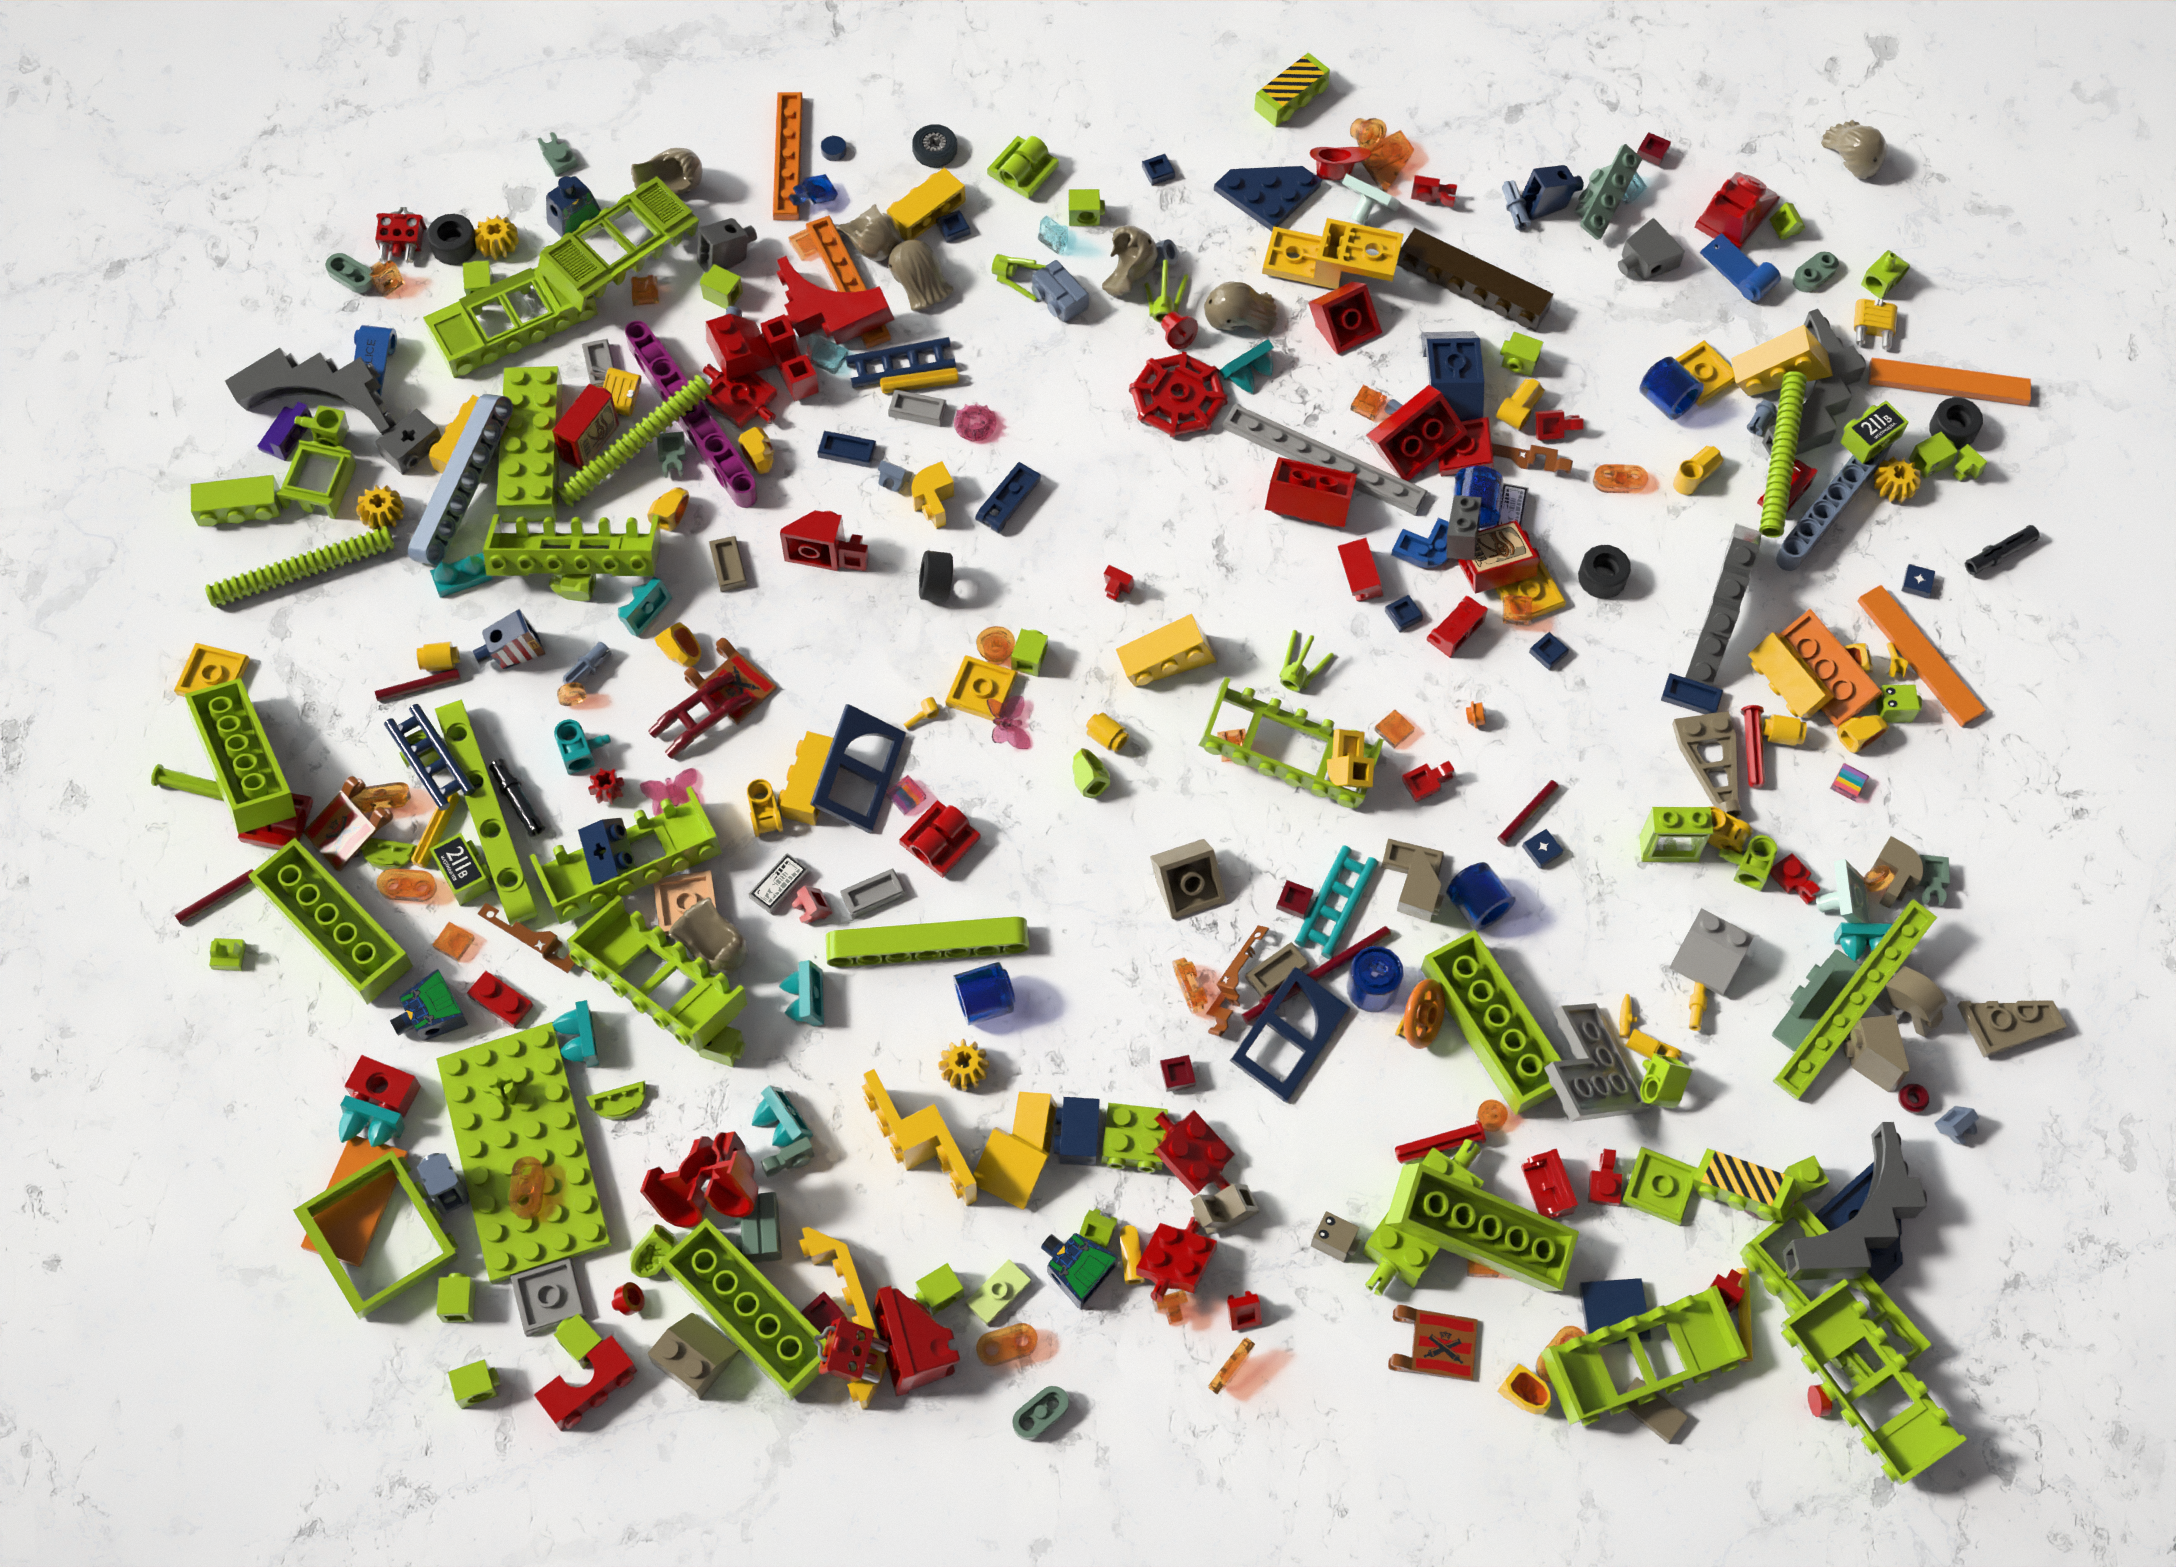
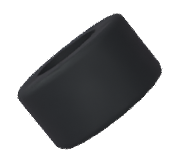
(452, 226)
(1962, 411)
(936, 576)
(1599, 585)

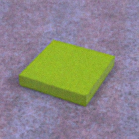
(1659, 1186)

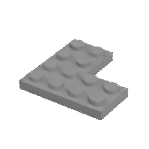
(1600, 1078)

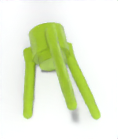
(1007, 266)
(1164, 303)
(1294, 675)

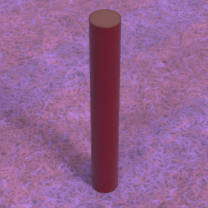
(416, 685)
(1525, 815)
(214, 897)

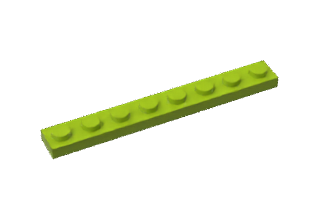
(1854, 999)

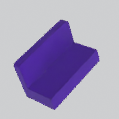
(284, 433)

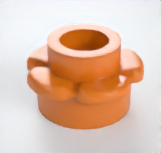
(1476, 714)

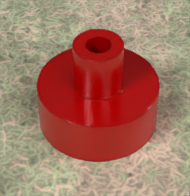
(628, 1299)

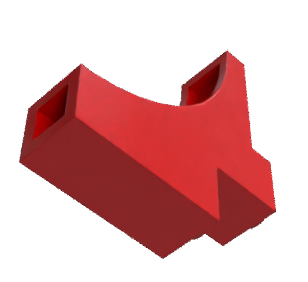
(838, 313)

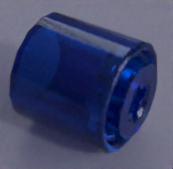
(1671, 387)
(1484, 483)
(1480, 895)
(1372, 992)
(984, 993)

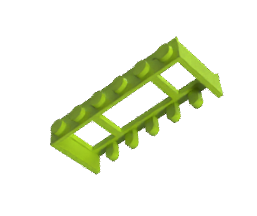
(1269, 767)
(1777, 1283)

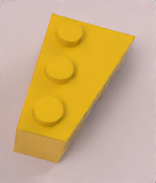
(1765, 365)
(1166, 652)

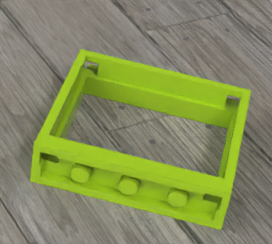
(347, 1187)

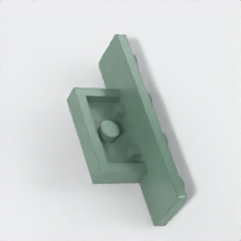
(1606, 191)
(1814, 999)

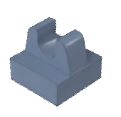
(894, 472)
(1956, 1122)

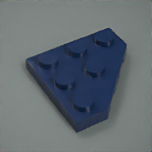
(1268, 192)
(1845, 1207)

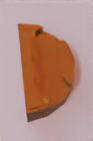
(1232, 1366)

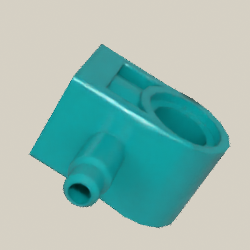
(577, 752)

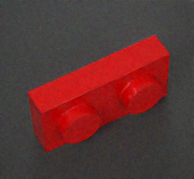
(500, 999)

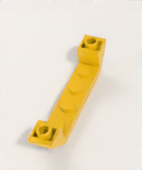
(824, 1248)

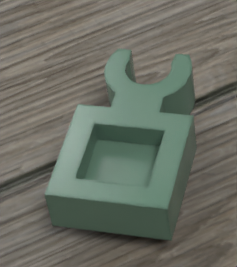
(557, 155)
(671, 450)
(1935, 877)
(794, 1156)

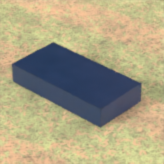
(846, 449)
(1691, 694)

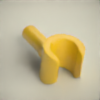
(1897, 664)
(930, 711)

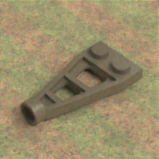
(1707, 730)

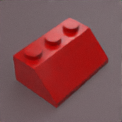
(1417, 433)
(1310, 492)

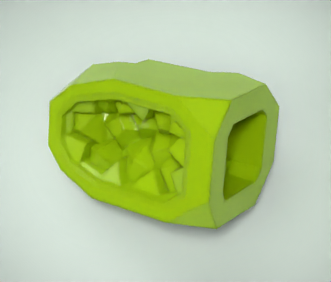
(574, 586)
(1089, 774)
(651, 1250)

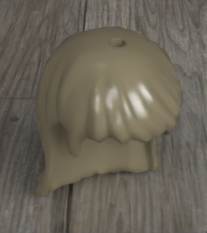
(1857, 147)
(675, 167)
(872, 234)
(1135, 258)
(919, 273)
(1238, 305)
(711, 938)

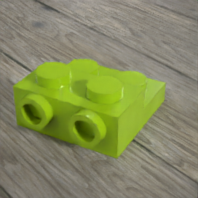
(1132, 1137)

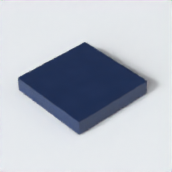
(1611, 1303)

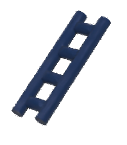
(886, 356)
(425, 773)

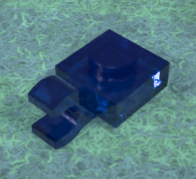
(816, 188)

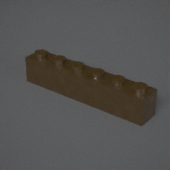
(1475, 279)

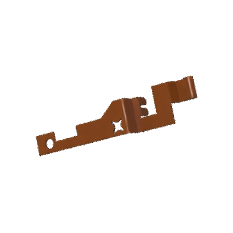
(1551, 461)
(531, 939)
(1228, 989)

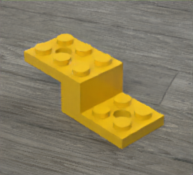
(1337, 250)
(919, 1138)

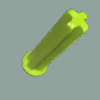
(185, 782)

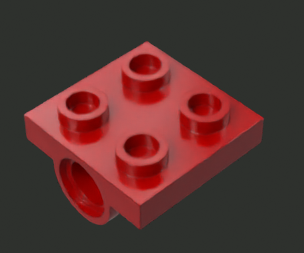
(282, 832)
(940, 838)

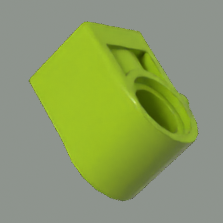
(1885, 274)
(327, 426)
(1752, 868)
(1664, 1081)

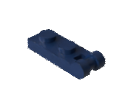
(1008, 496)

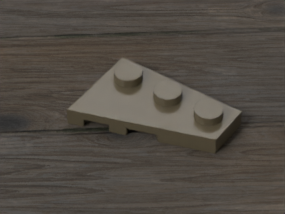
(2009, 1025)

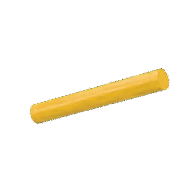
(1744, 1315)

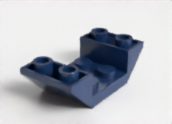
(1456, 370)

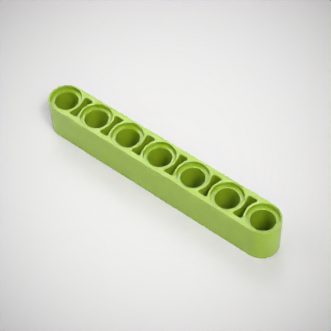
(926, 941)

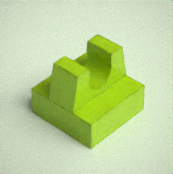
(1787, 221)
(1969, 463)
(227, 954)
(1098, 1228)

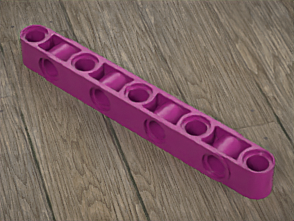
(698, 426)

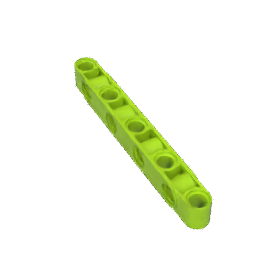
(487, 814)

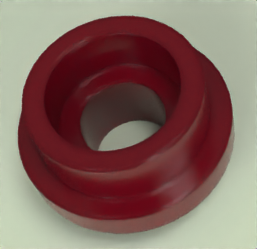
(1919, 1093)

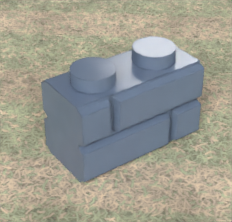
(1060, 291)
(442, 1182)

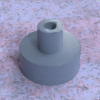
(1167, 251)

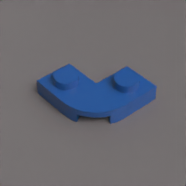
(1423, 551)

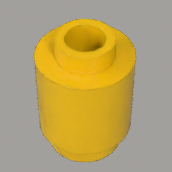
(438, 656)
(1784, 730)
(1107, 732)

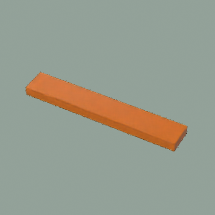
(787, 154)
(842, 269)
(1949, 381)
(1921, 655)

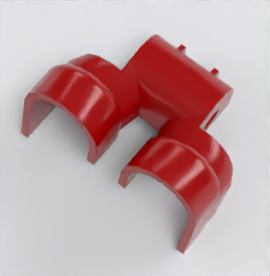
(731, 1186)

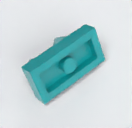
(1239, 368)
(460, 575)
(646, 605)
(1855, 937)
(809, 986)
(578, 1022)
(778, 1106)
(381, 1121)

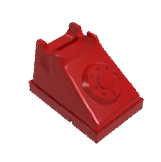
(1738, 209)
(917, 1343)

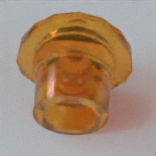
(1368, 131)
(995, 644)

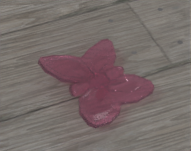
(1006, 725)
(675, 791)

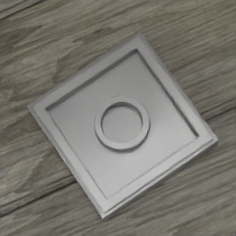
(547, 1296)

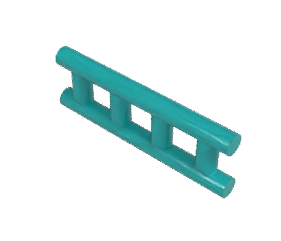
(1341, 918)

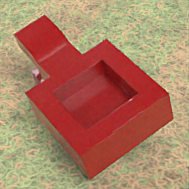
(1429, 189)
(1553, 423)
(1425, 782)
(1794, 876)
(1604, 1184)

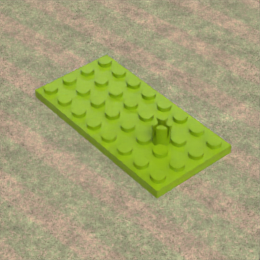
(511, 1104)

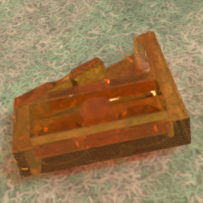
(1388, 159)

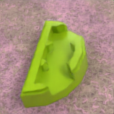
(387, 854)
(619, 1102)

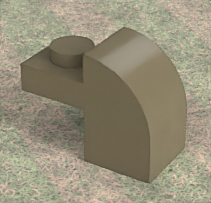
(1905, 866)
(1919, 997)
(1225, 1208)

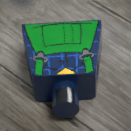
(570, 205)
(429, 1009)
(1078, 1266)

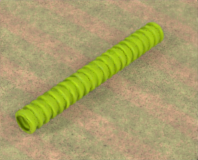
(634, 440)
(1783, 454)
(299, 567)

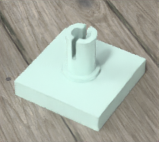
(1369, 197)
(1850, 897)

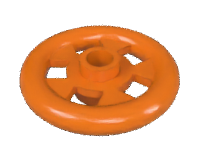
(1424, 1013)

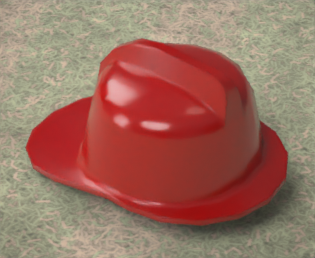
(1337, 162)

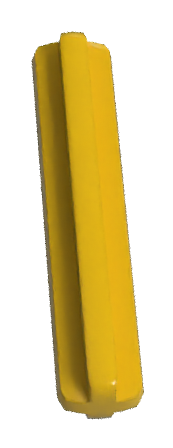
(919, 380)
(434, 832)

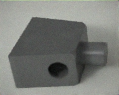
(723, 244)
(1650, 252)

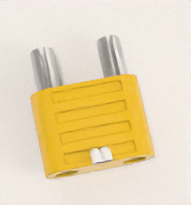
(1875, 319)
(623, 387)

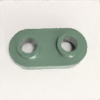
(1817, 270)
(352, 272)
(1038, 1411)

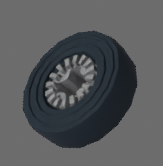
(939, 136)

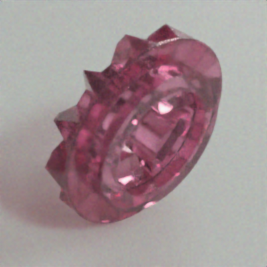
(976, 431)

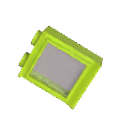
(318, 477)
(1675, 834)

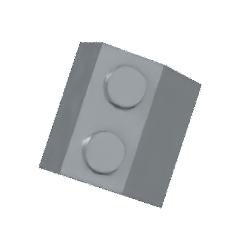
(1711, 951)

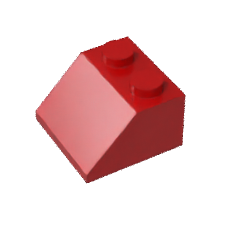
(1346, 316)
(738, 345)
(814, 540)

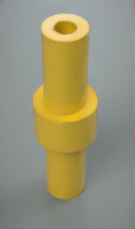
(1697, 1005)

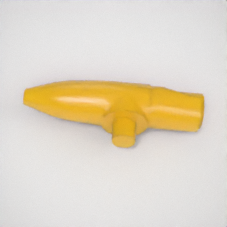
(1626, 1017)

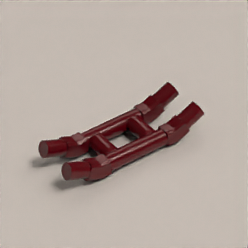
(696, 729)

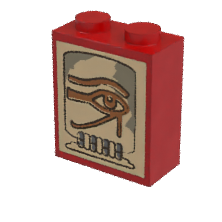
(586, 426)
(1501, 558)

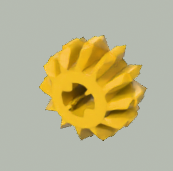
(496, 237)
(1897, 479)
(380, 507)
(966, 1054)

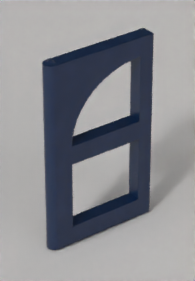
(853, 725)
(1329, 1015)

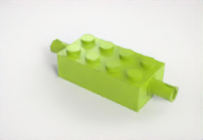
(1402, 1253)

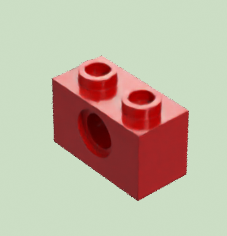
(371, 1074)

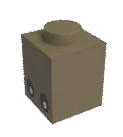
(1336, 1237)

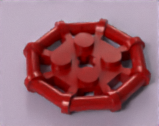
(1178, 406)

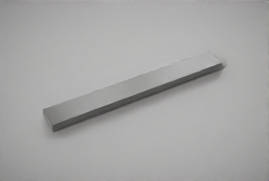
(1308, 450)

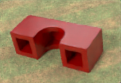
(792, 365)
(568, 1403)

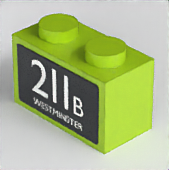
(1874, 431)
(461, 869)

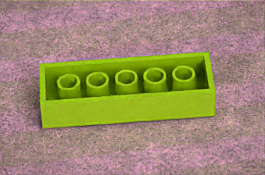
(527, 447)
(240, 755)
(331, 921)
(1493, 1020)
(1482, 1227)
(746, 1308)

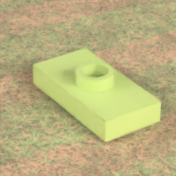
(998, 1292)

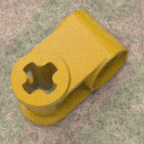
(764, 812)
(1726, 829)

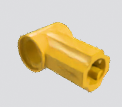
(1518, 408)
(1697, 469)

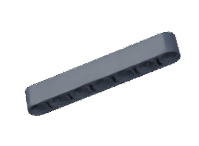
(460, 479)
(1828, 509)

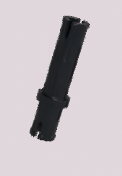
(1993, 554)
(512, 789)

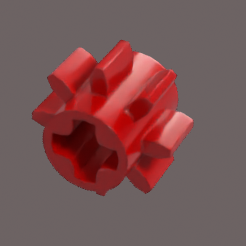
(610, 785)

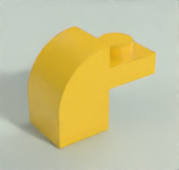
(929, 489)
(1348, 765)

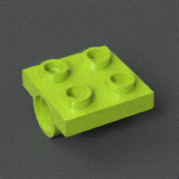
(1023, 165)

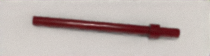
(1321, 971)

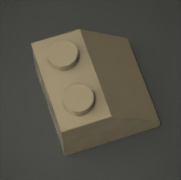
(1188, 878)
(1421, 889)
(1877, 1051)
(693, 1354)

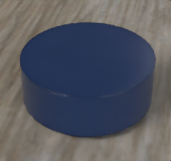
(833, 148)

